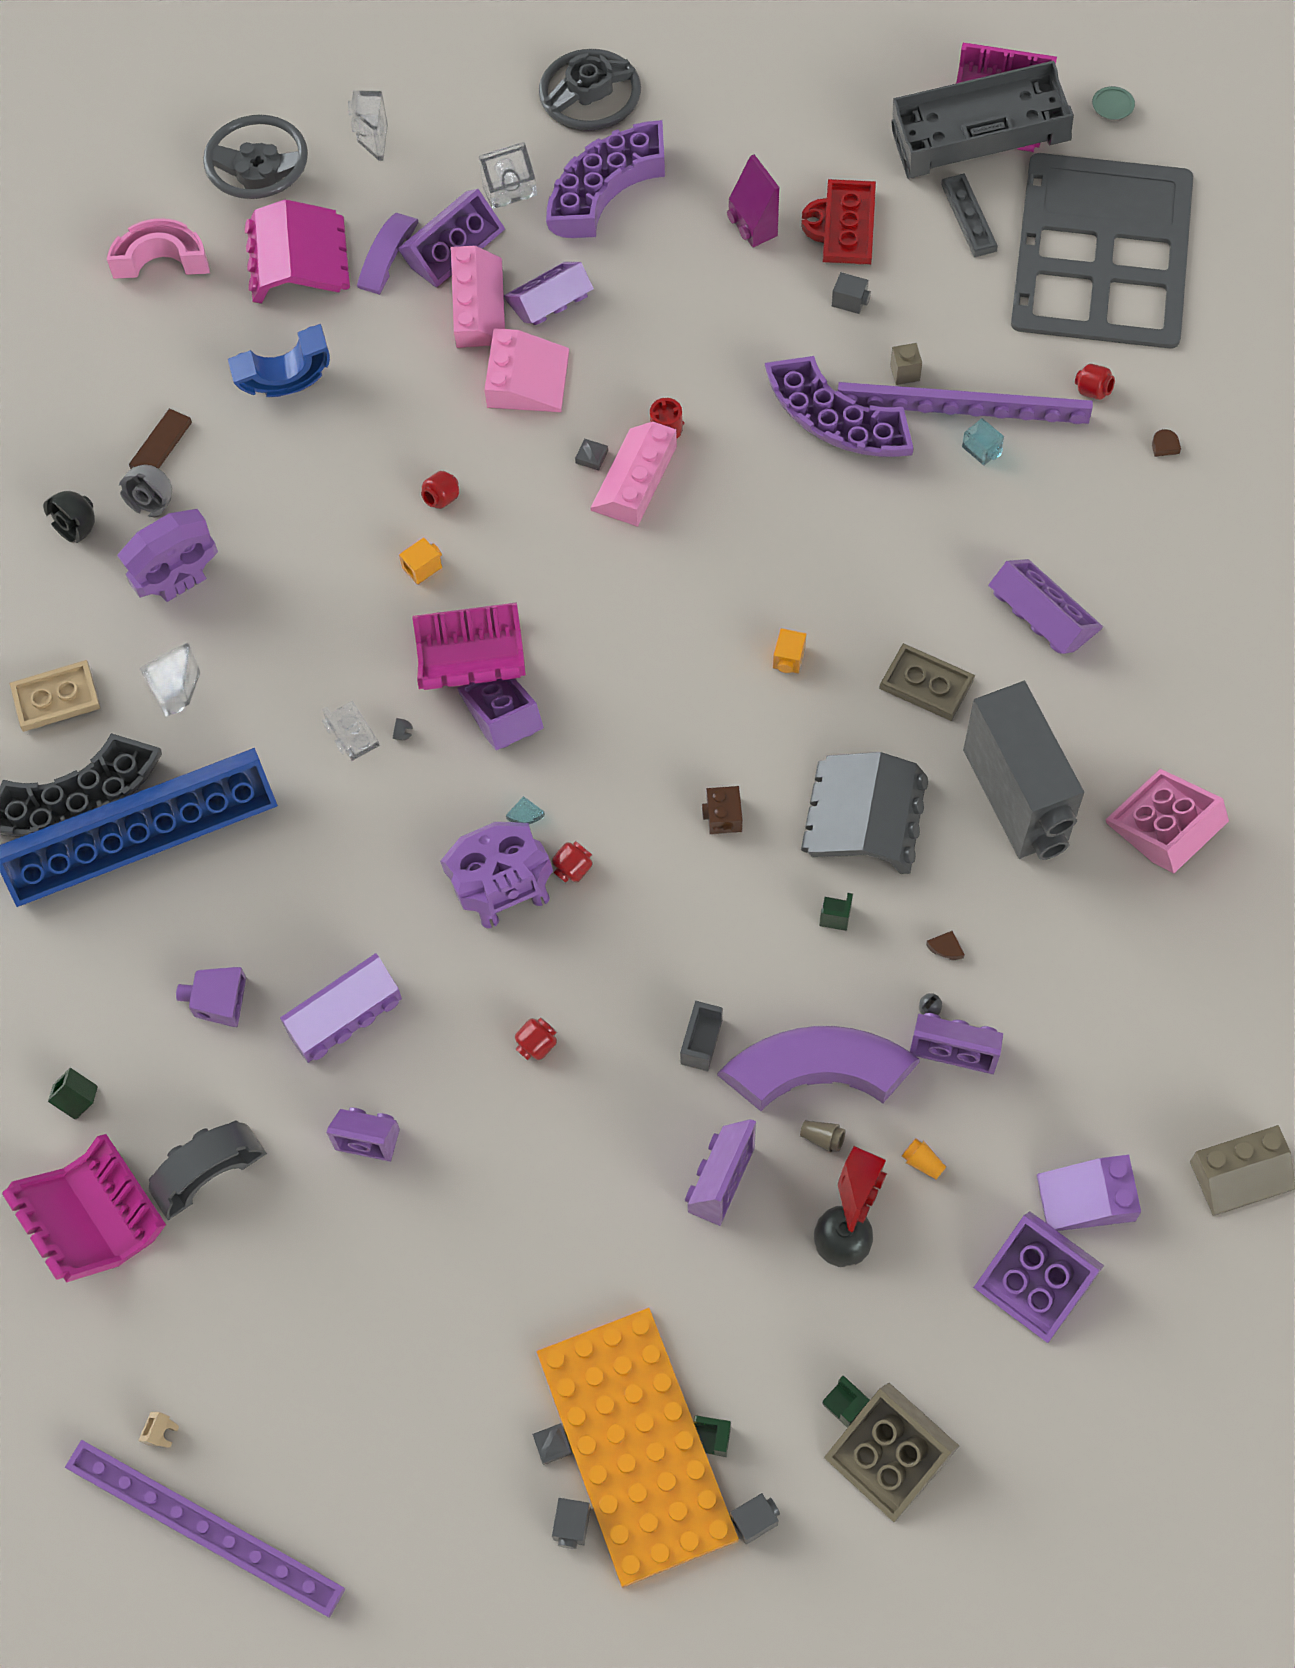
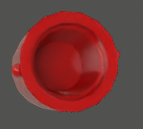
(668, 413)

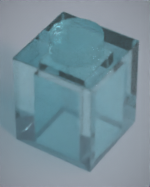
(983, 441)

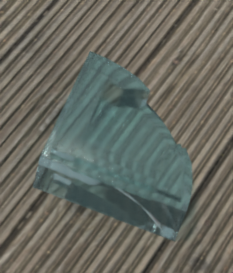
(525, 812)

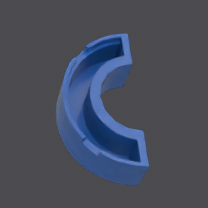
(286, 372)

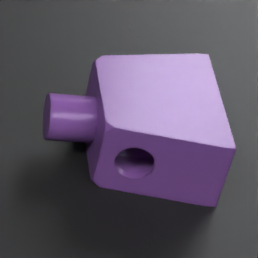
(215, 995)

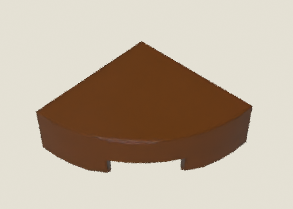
(946, 946)

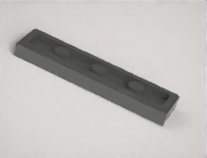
(969, 215)

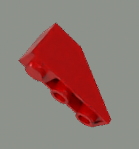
(857, 1184)

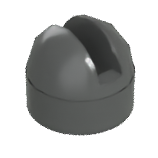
(399, 729)
(935, 1008)

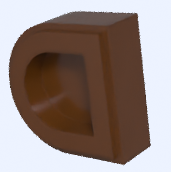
(1165, 443)

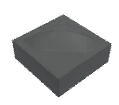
(591, 454)
(552, 1444)

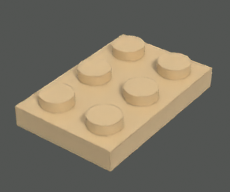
(54, 695)

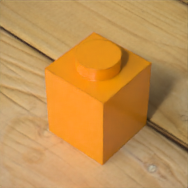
(421, 560)
(789, 651)

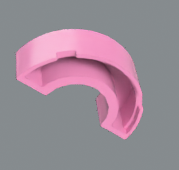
(153, 240)

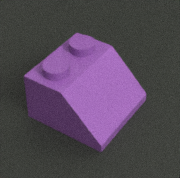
(364, 1134)

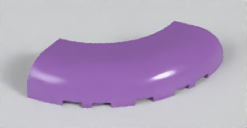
(601, 174)
(833, 415)
(818, 1057)

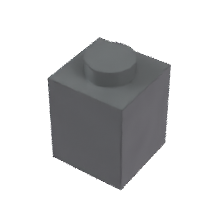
(850, 293)
(755, 1517)
(571, 1523)

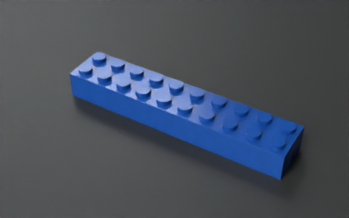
(135, 827)

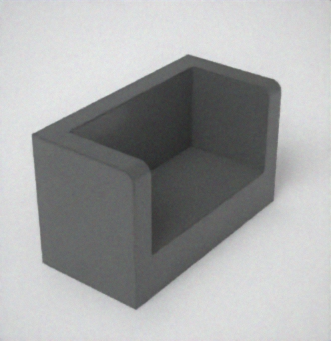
(701, 1036)

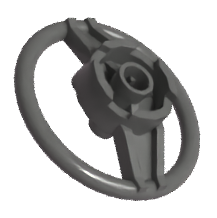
(588, 80)
(256, 164)

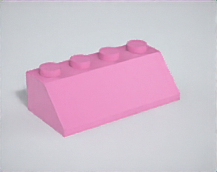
(476, 295)
(636, 472)

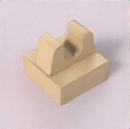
(155, 1428)

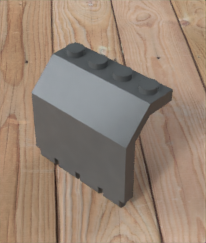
(866, 808)

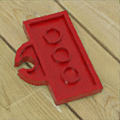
(843, 221)

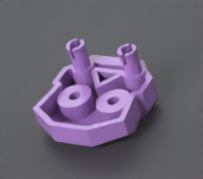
(169, 555)
(497, 869)

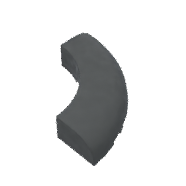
(112, 775)

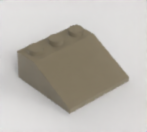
(891, 1451)

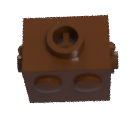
(723, 810)

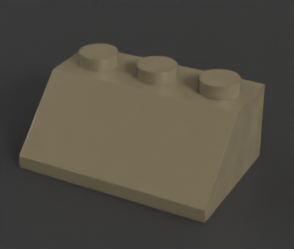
(1244, 1170)

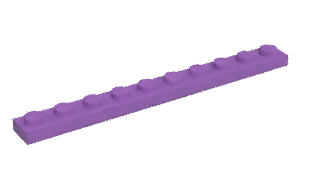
(970, 403)
(205, 1528)

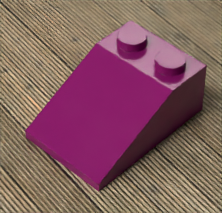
(755, 203)

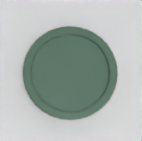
(1113, 102)

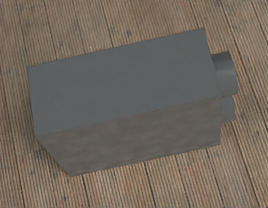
(1023, 771)

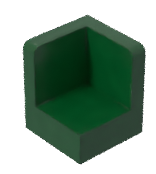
(836, 912)
(72, 1093)
(845, 1401)
(713, 1434)

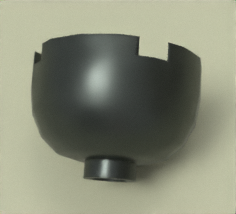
(71, 514)
(838, 1244)

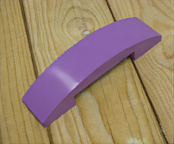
(383, 252)

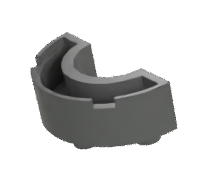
(200, 1161)

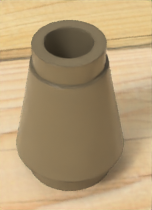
(825, 1135)

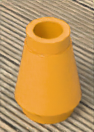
(923, 1159)

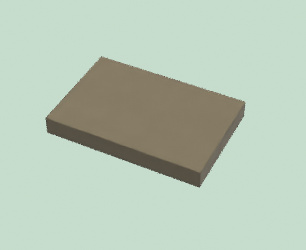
(927, 682)

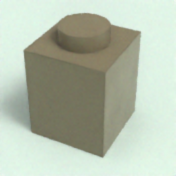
(906, 363)

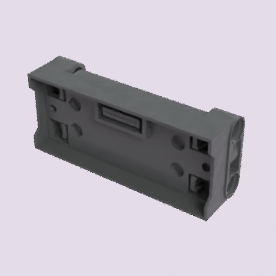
(981, 118)

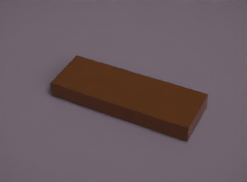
(162, 440)

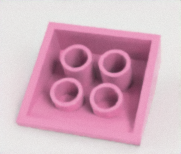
(525, 372)
(1169, 819)

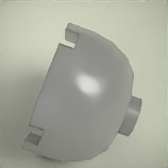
(146, 489)

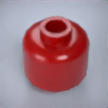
(1095, 381)
(440, 489)
(572, 862)
(535, 1039)

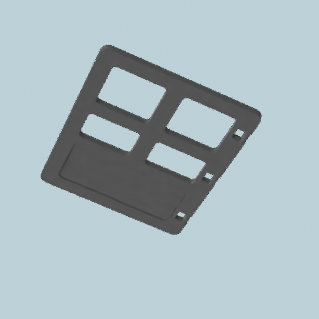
(1110, 203)

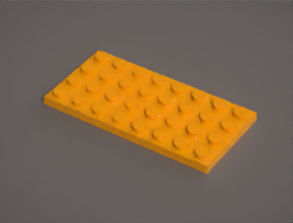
(636, 1447)

